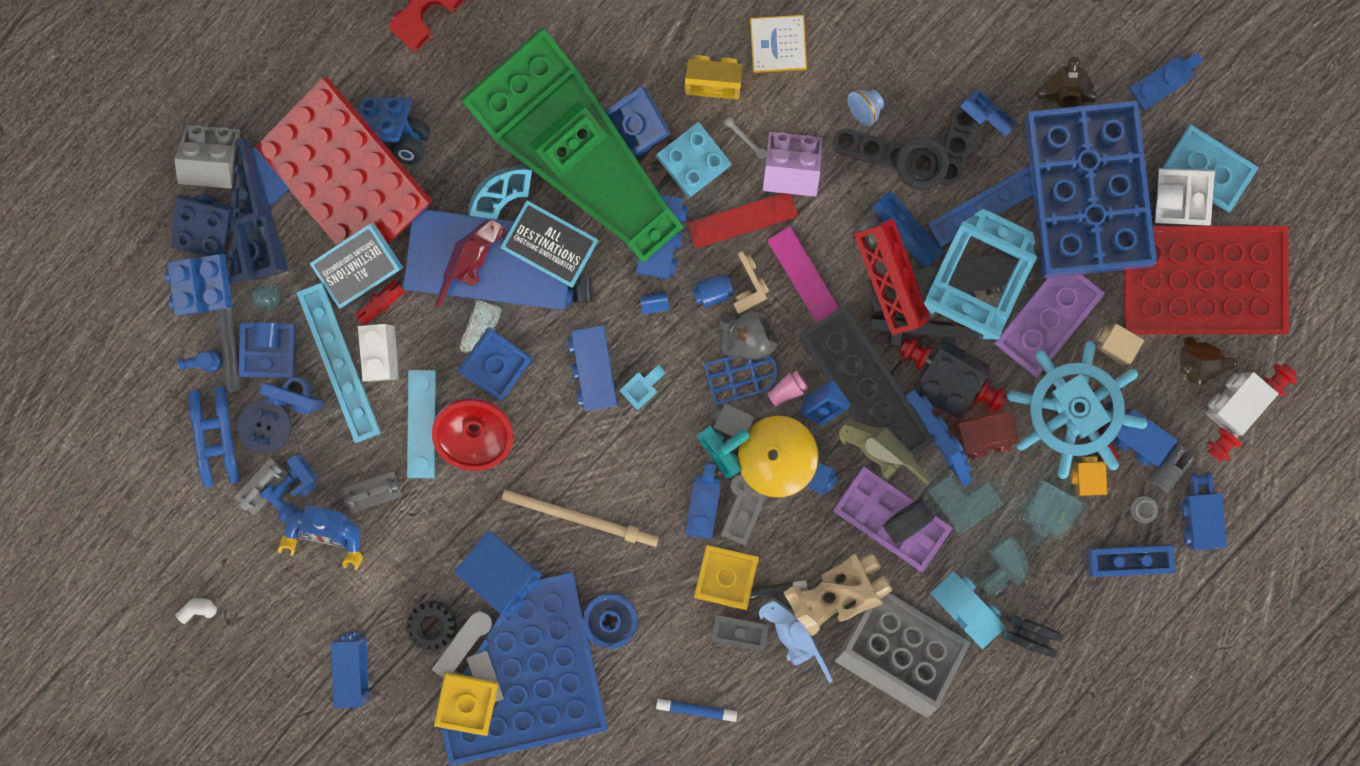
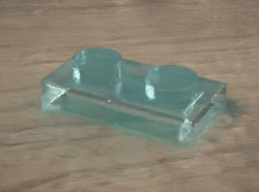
(482, 317)

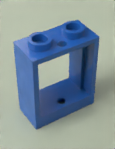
(350, 670)

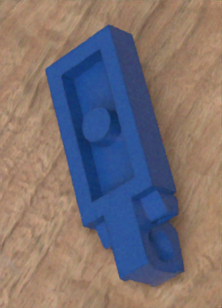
(1164, 81)
(703, 504)

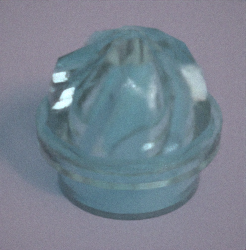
(266, 298)

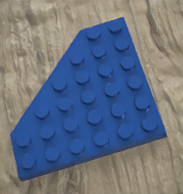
(542, 674)

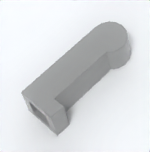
(476, 626)

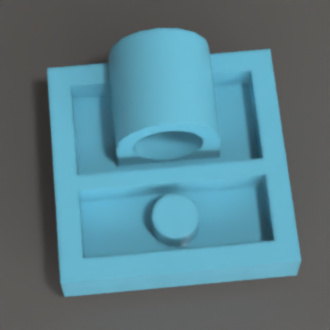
(693, 160)

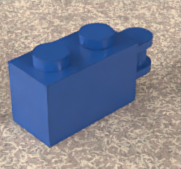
(1149, 443)
(1203, 515)

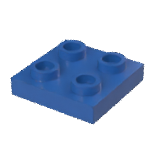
(267, 350)
(282, 395)

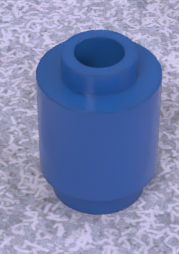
(712, 290)

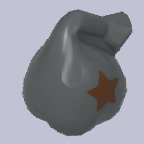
(747, 336)

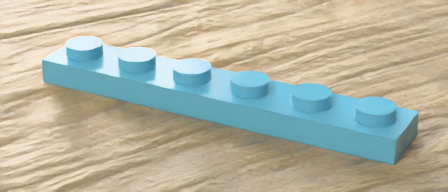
(339, 362)

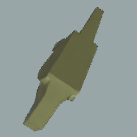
(881, 447)

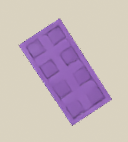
(872, 502)

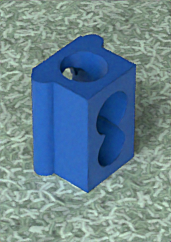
(654, 302)

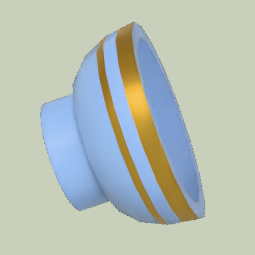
(865, 106)

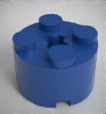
(604, 634)

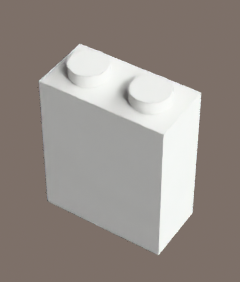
(378, 352)

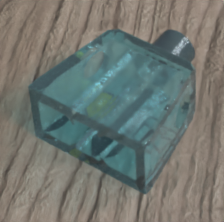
(1050, 512)

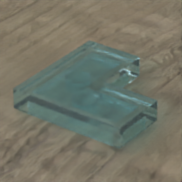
(964, 510)

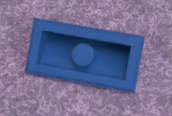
(824, 403)

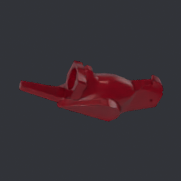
(469, 256)

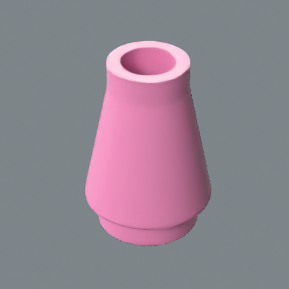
(788, 388)

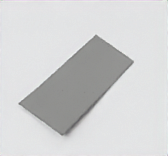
(482, 668)

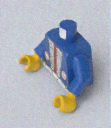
(323, 527)

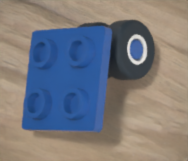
(391, 124)

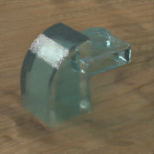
(1012, 566)

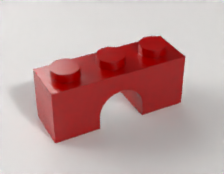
(410, 24)

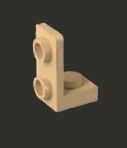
(747, 299)

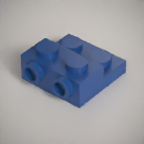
(638, 121)
(199, 285)

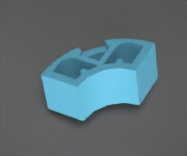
(498, 190)
(968, 609)

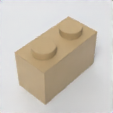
(1117, 343)

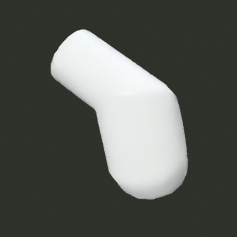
(196, 606)

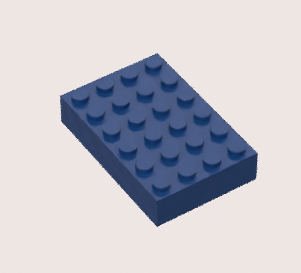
(1090, 189)

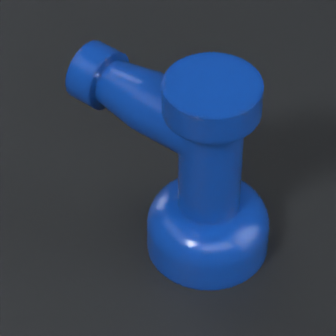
(208, 360)
(273, 495)

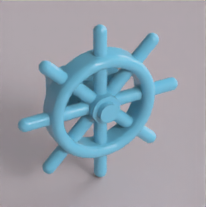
(1078, 409)

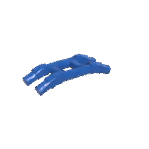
(221, 422)

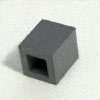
(731, 420)

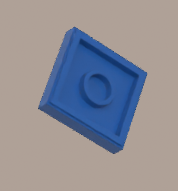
(494, 364)

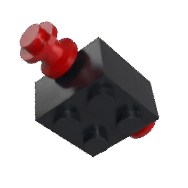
(952, 377)

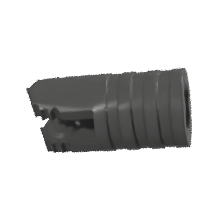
(1171, 469)

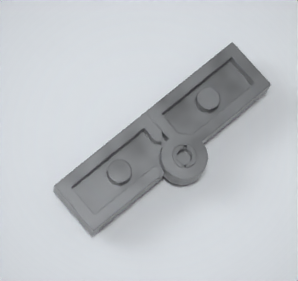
(744, 510)

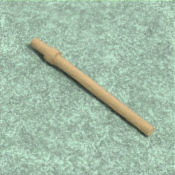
(630, 533)

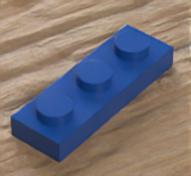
(910, 231)

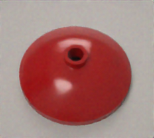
(471, 446)

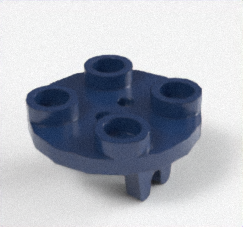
(260, 438)

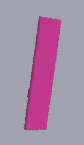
(803, 274)

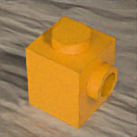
(1089, 476)

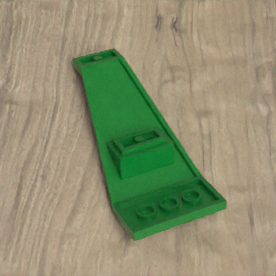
(540, 104)

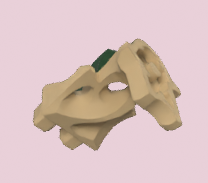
(858, 588)

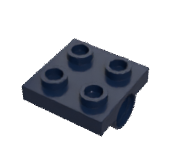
(200, 225)

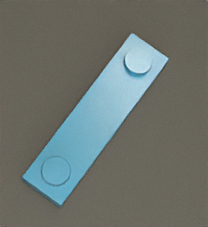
(420, 422)

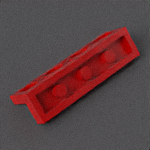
(901, 276)

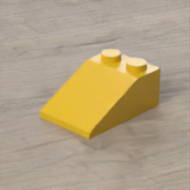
(713, 78)

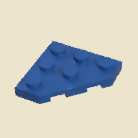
(948, 445)

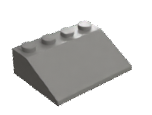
(904, 654)

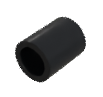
(583, 290)

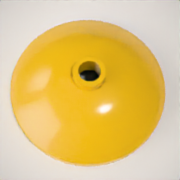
(795, 460)

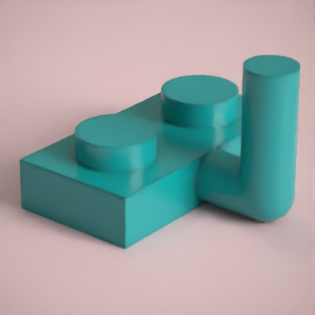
(722, 452)

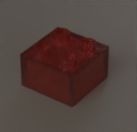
(987, 433)

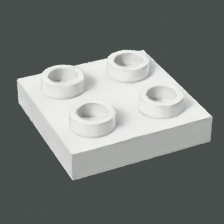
(1184, 196)

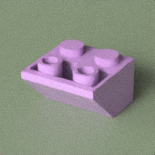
(792, 164)

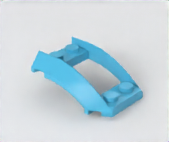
(968, 309)

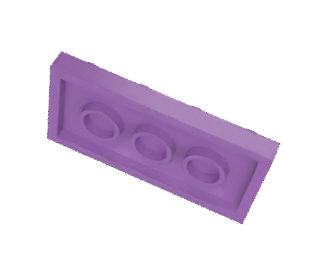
(1048, 320)

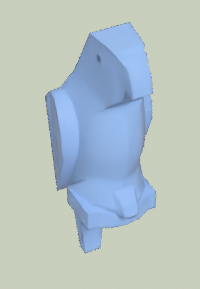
(793, 634)

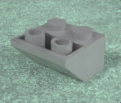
(207, 156)

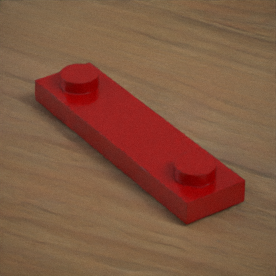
(742, 220)

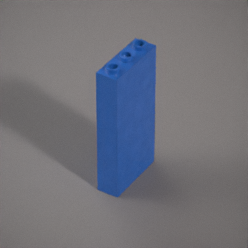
(501, 276)

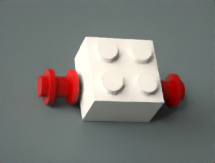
(1242, 405)

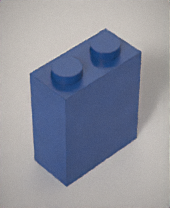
(499, 574)

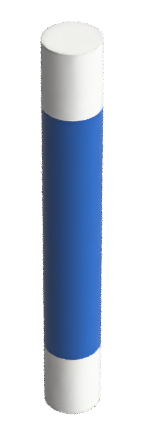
(698, 710)

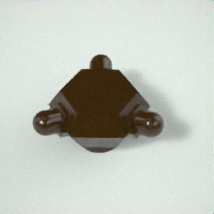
(1068, 86)
(1203, 361)

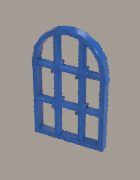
(750, 364)

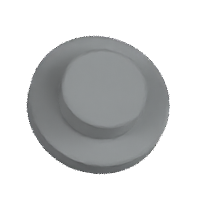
(1144, 509)

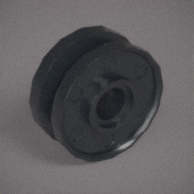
(1033, 635)

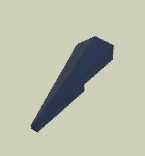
(255, 240)

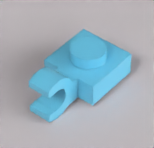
(640, 388)

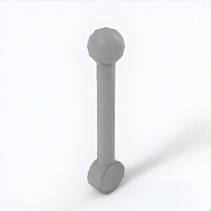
(760, 153)

